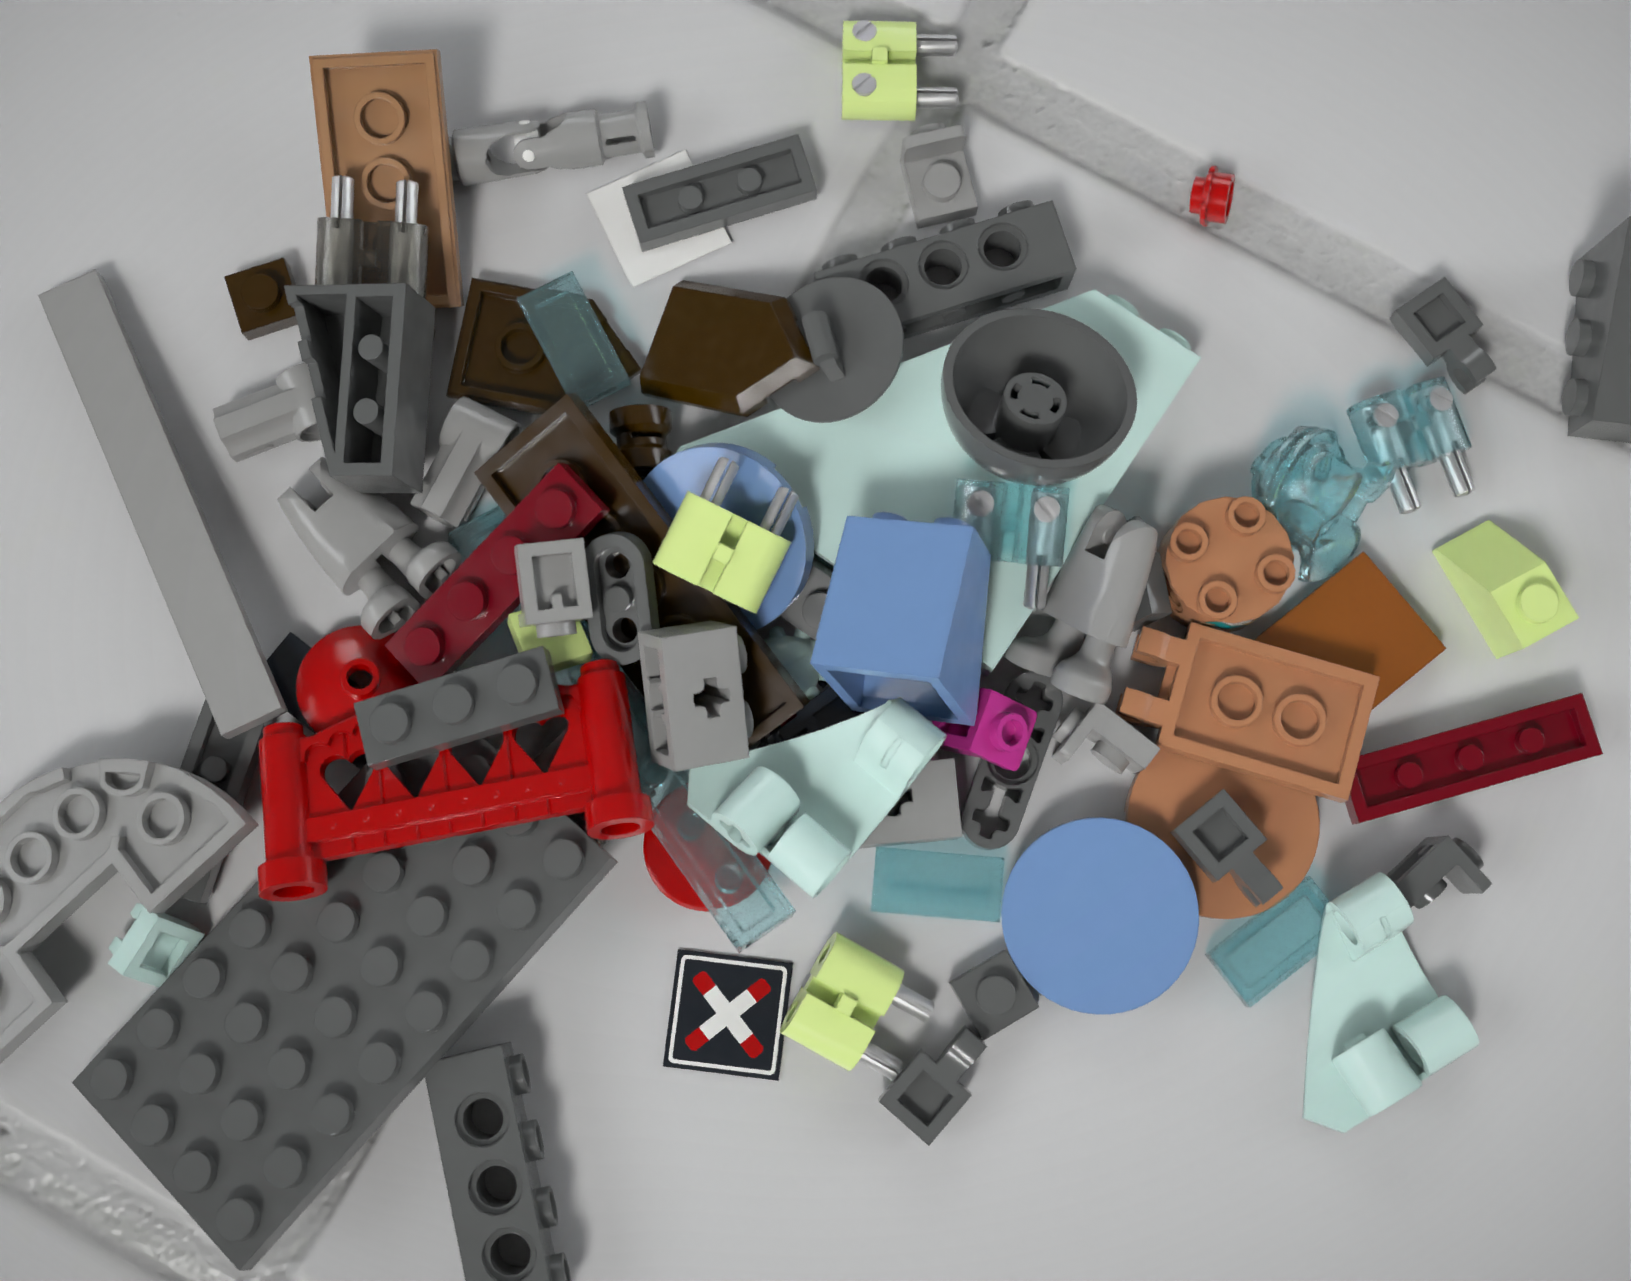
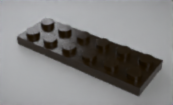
(575, 437)

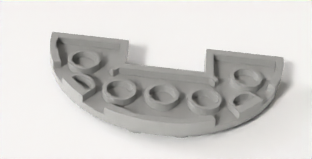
(72, 836)

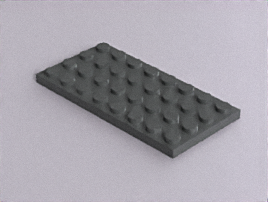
(328, 1010)

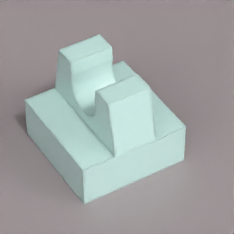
(153, 946)

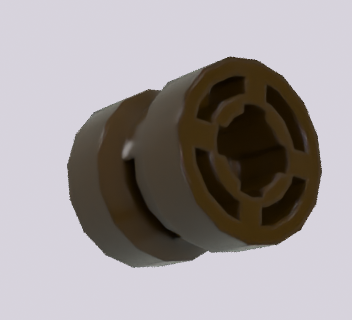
(642, 434)

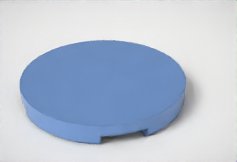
(748, 498)
(1100, 915)

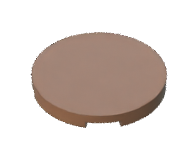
(1178, 786)

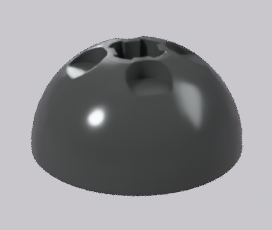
(1036, 396)

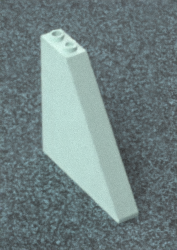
(907, 460)

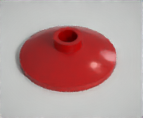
(325, 670)

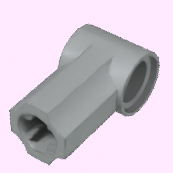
(269, 416)
(467, 442)

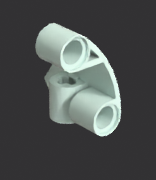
(818, 794)
(1373, 1011)

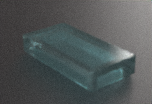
(573, 339)
(937, 884)
(1271, 944)

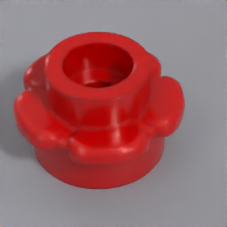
(1212, 196)

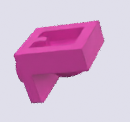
(998, 733)

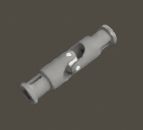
(561, 142)

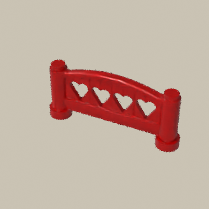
(312, 825)

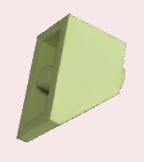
(1504, 588)

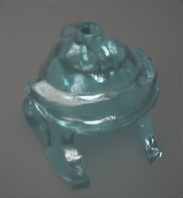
(1317, 496)

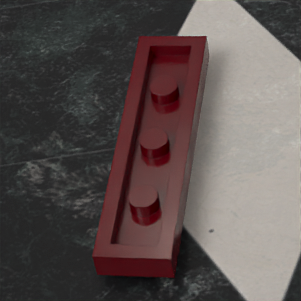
(486, 583)
(1472, 758)

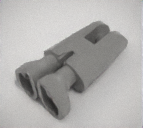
(349, 537)
(1093, 596)

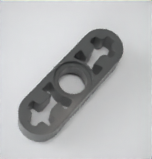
(1009, 810)

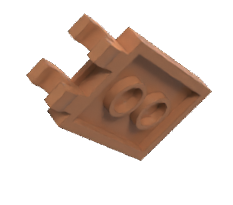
(1254, 708)

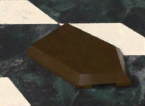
(724, 349)
(502, 360)

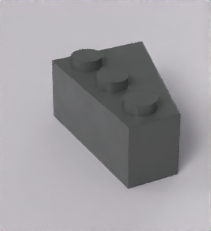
(1600, 341)
(369, 379)

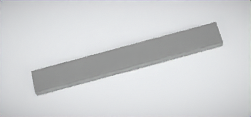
(163, 506)

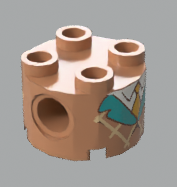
(1226, 563)

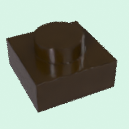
(261, 298)

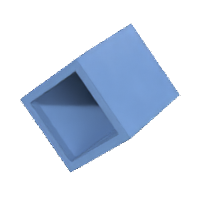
(906, 616)

